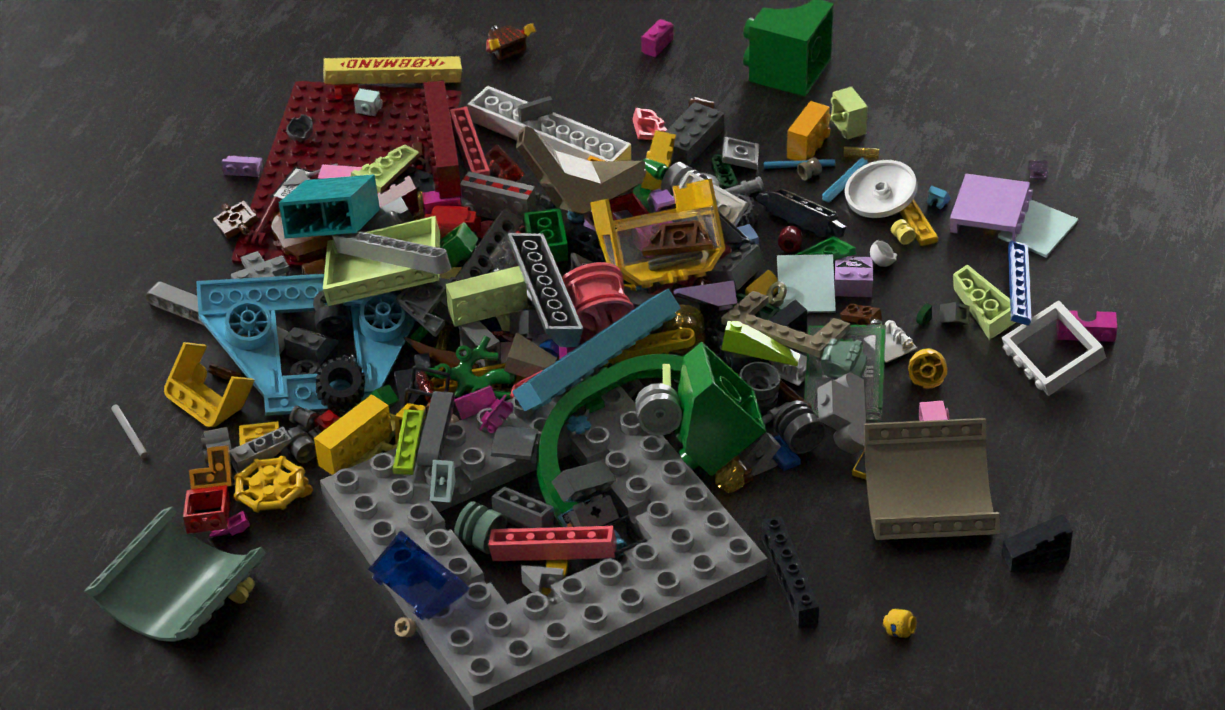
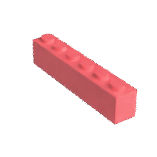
(468, 141)
(552, 543)

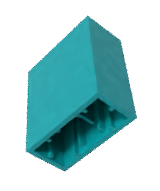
(329, 206)

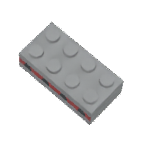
(491, 195)

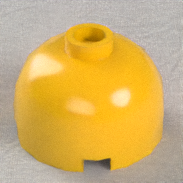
(927, 368)

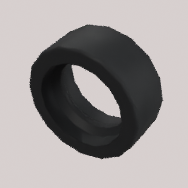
(332, 327)

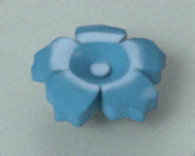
(578, 424)

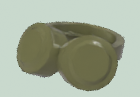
(778, 300)

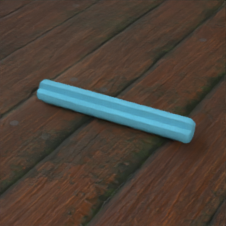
(840, 184)

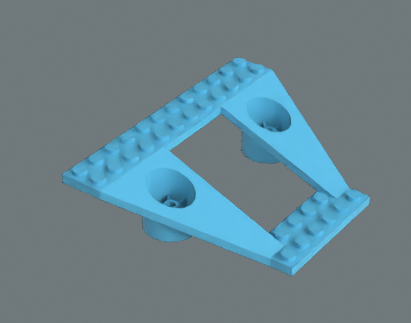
(253, 304)

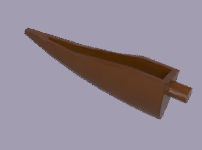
(437, 356)

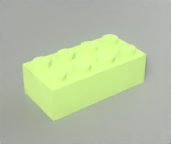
(486, 296)

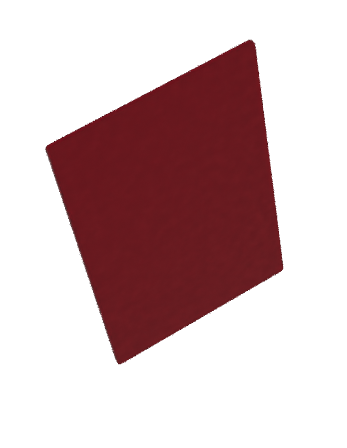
(337, 138)

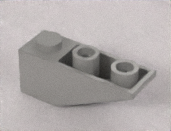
(262, 448)

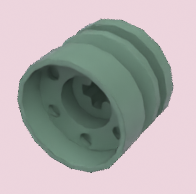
(475, 525)

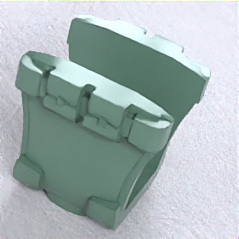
(843, 358)

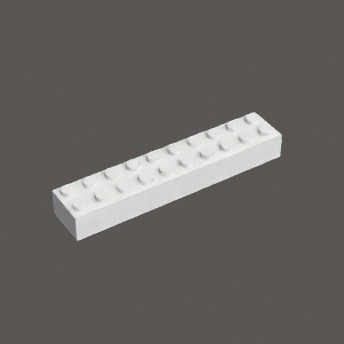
(500, 113)

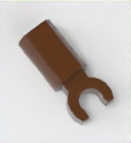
(419, 161)

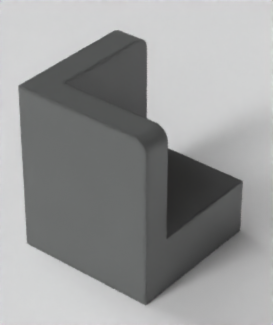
(954, 312)

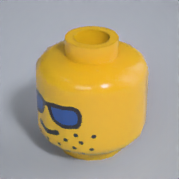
(900, 623)

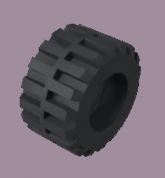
(340, 398)

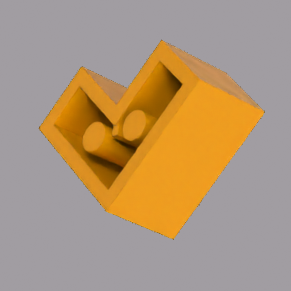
(219, 470)

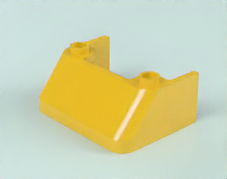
(187, 388)

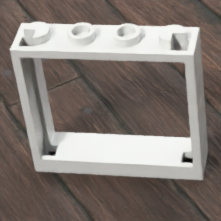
(1069, 372)

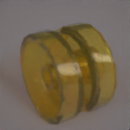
(690, 318)

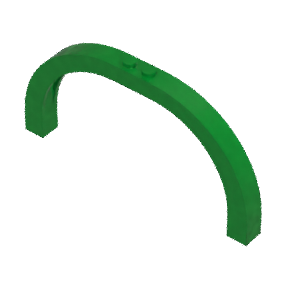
(588, 390)

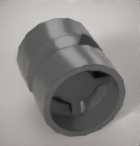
(302, 446)

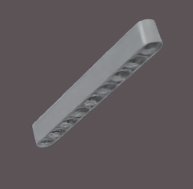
(393, 251)
(186, 306)

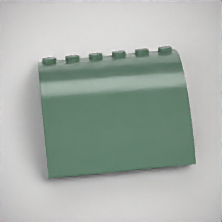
(169, 580)

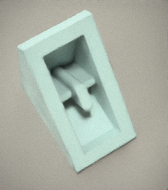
(442, 481)

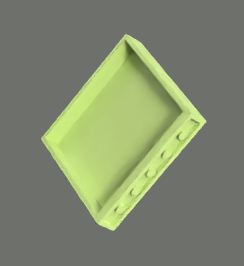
(357, 277)

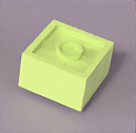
(849, 112)

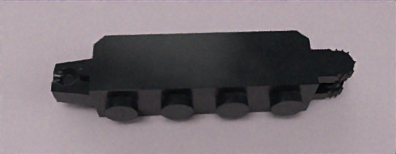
(802, 213)

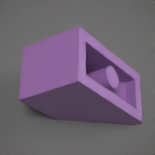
(660, 201)

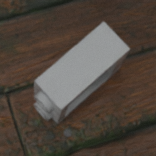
(471, 336)

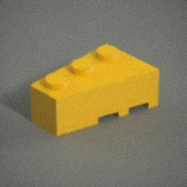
(660, 151)

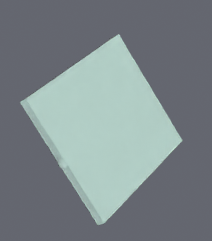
(1042, 228)
(808, 281)

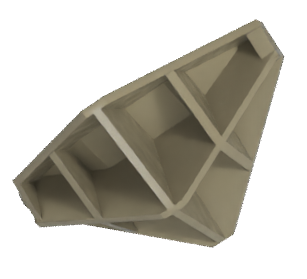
(573, 180)

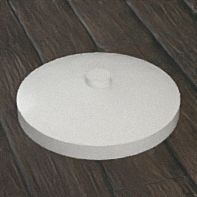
(881, 188)

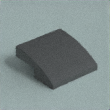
(514, 442)

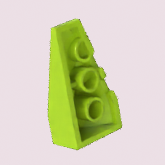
(750, 342)

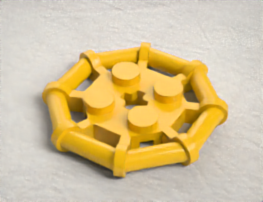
(280, 492)

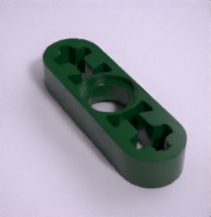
(724, 168)

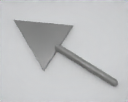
(300, 176)

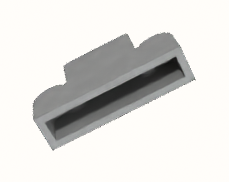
(843, 408)

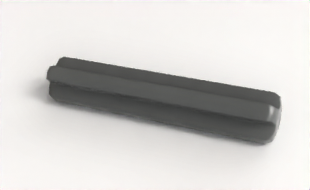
(675, 259)

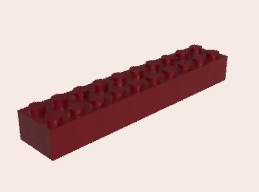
(440, 140)

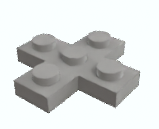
(257, 267)

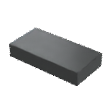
(535, 109)

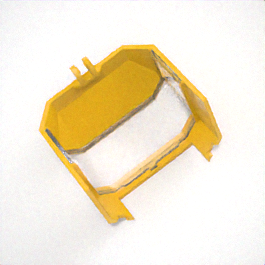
(625, 238)

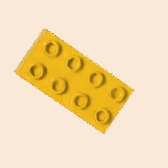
(353, 435)

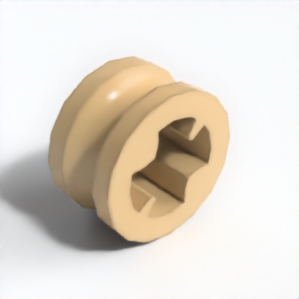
(399, 627)

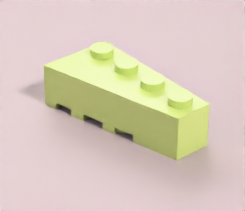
(986, 302)

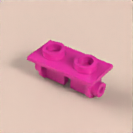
(499, 408)

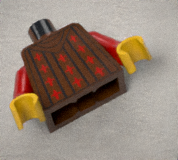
(508, 40)

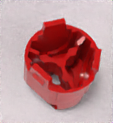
(452, 216)

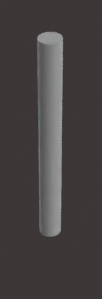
(129, 431)

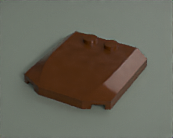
(300, 247)

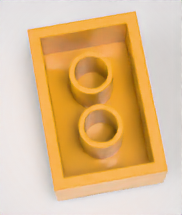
(808, 132)

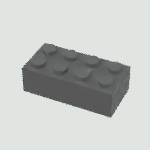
(695, 132)

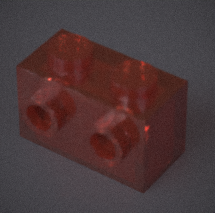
(503, 164)

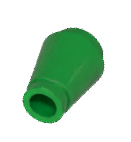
(655, 168)

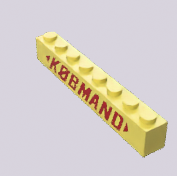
(392, 70)

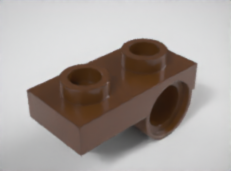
(861, 314)

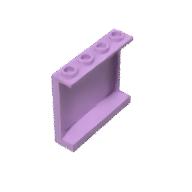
(991, 204)

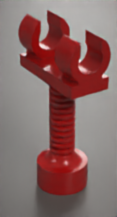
(346, 89)

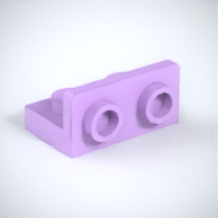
(242, 166)

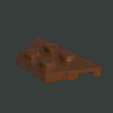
(678, 238)

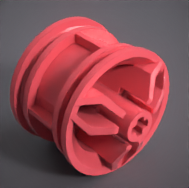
(597, 296)

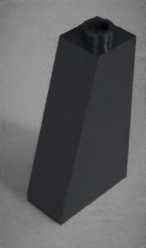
(792, 316)

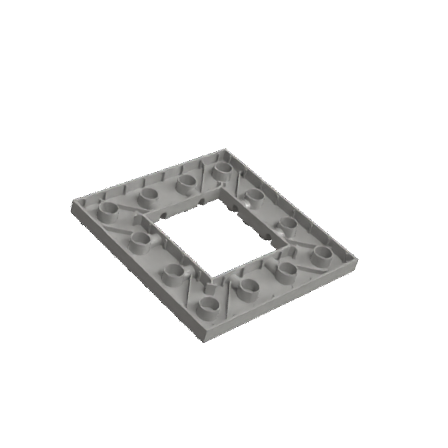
(500, 648)

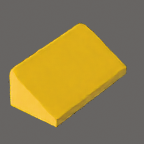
(763, 283)

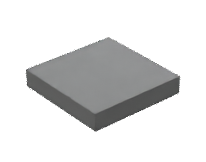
(740, 153)

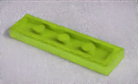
(408, 442)

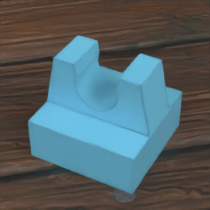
(939, 195)

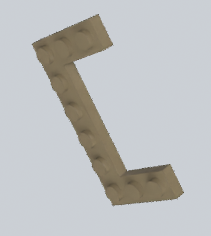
(813, 345)

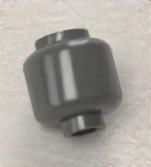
(389, 219)

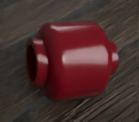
(790, 239)

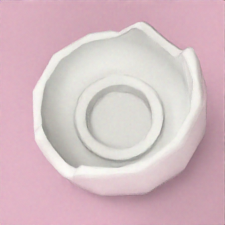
(882, 254)

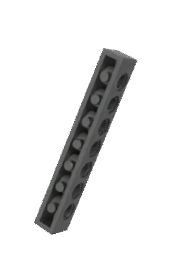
(478, 263)

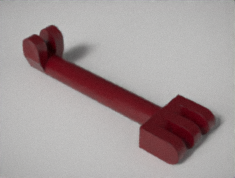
(258, 235)

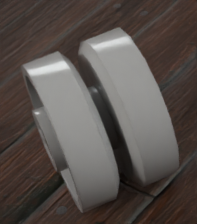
(658, 409)

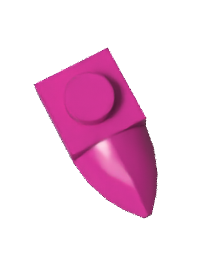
(236, 524)

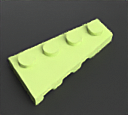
(389, 167)

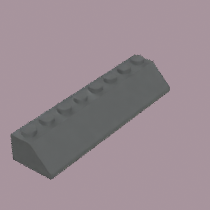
(546, 288)

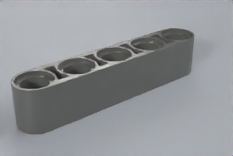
(436, 428)

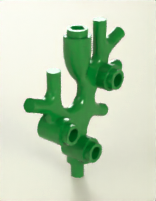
(463, 372)

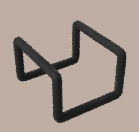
(408, 391)
(628, 529)

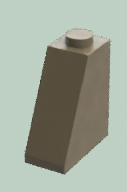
(527, 358)

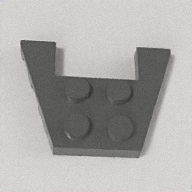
(422, 300)

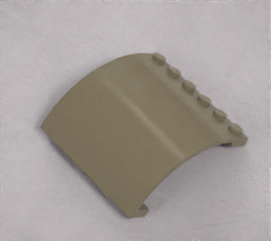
(928, 479)

